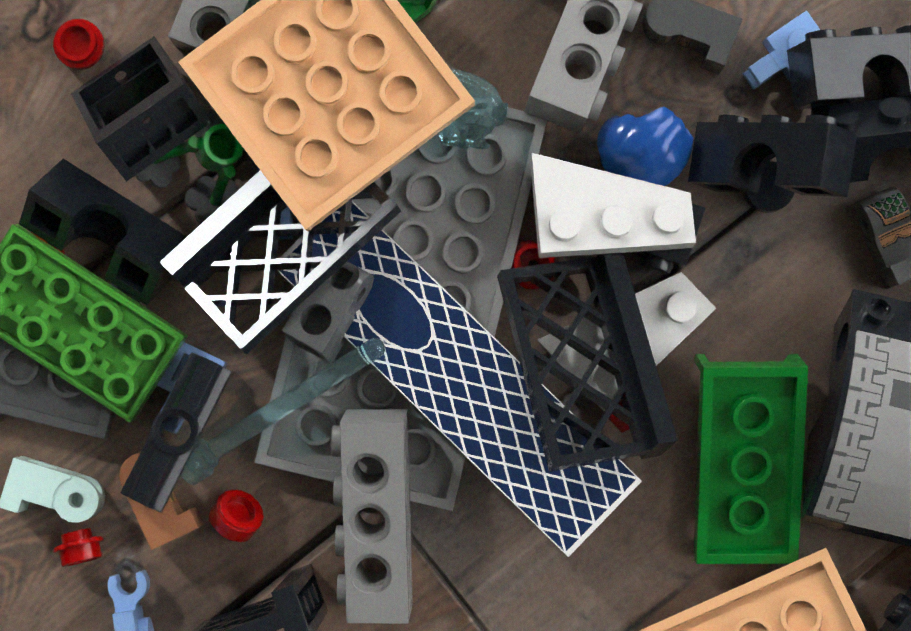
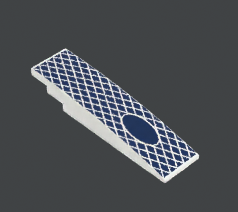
(472, 390)

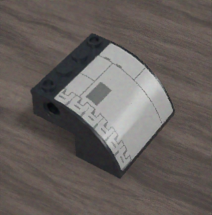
(863, 437)

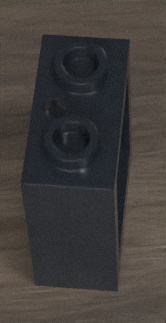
(149, 89)

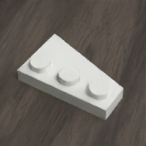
(605, 212)
(668, 314)

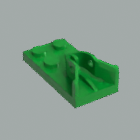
(750, 461)

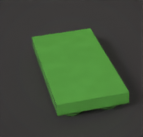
(81, 325)

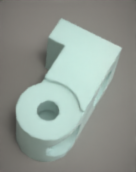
(68, 492)

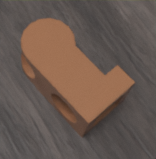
(164, 526)

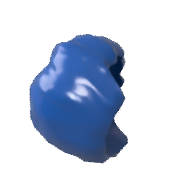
(645, 147)

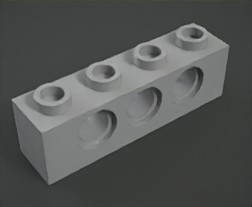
(557, 94)
(368, 595)

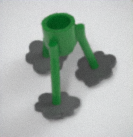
(216, 151)

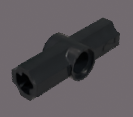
(160, 464)

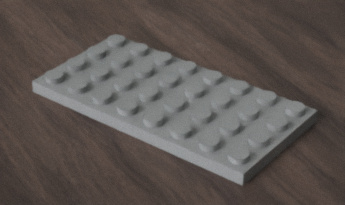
(463, 229)

